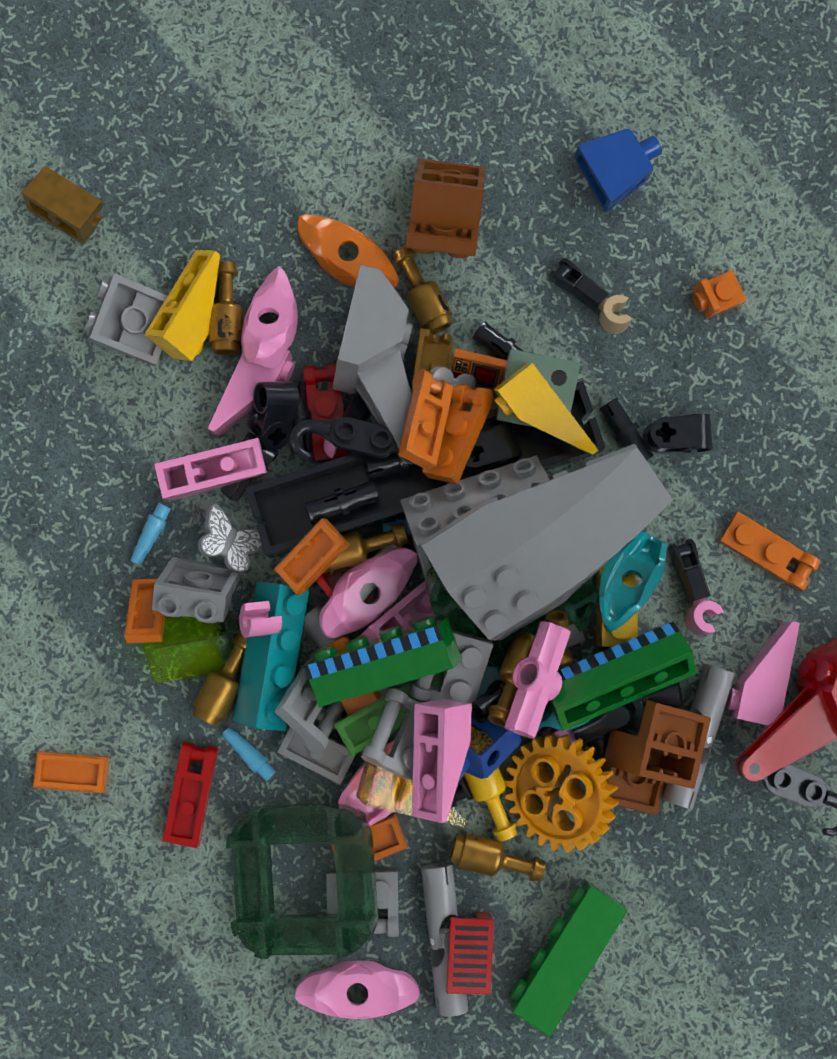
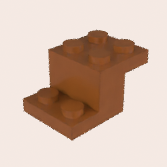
(446, 208)
(663, 752)

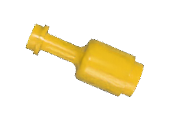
(489, 792)

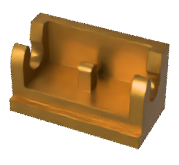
(63, 204)
(433, 351)

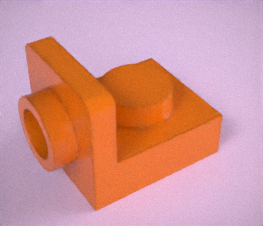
(718, 294)

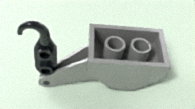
(374, 367)

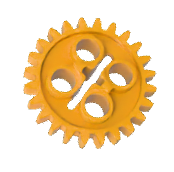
(588, 807)

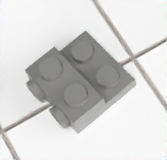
(124, 318)
(195, 590)

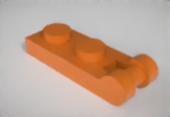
(426, 420)
(461, 432)
(768, 551)

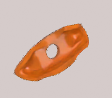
(326, 236)

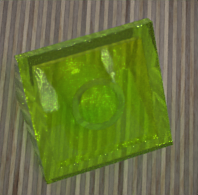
(187, 650)

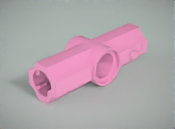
(537, 679)

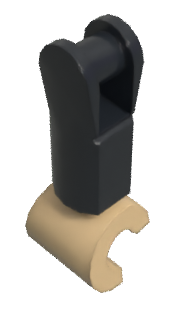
(592, 296)

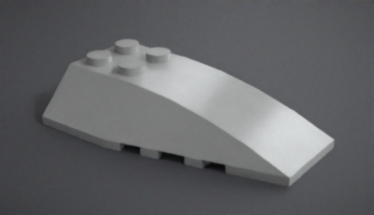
(539, 546)

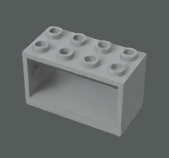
(440, 506)

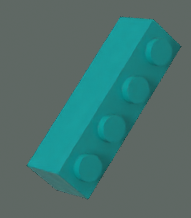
(271, 659)

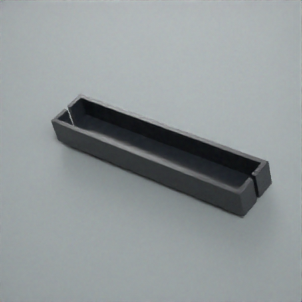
(283, 498)

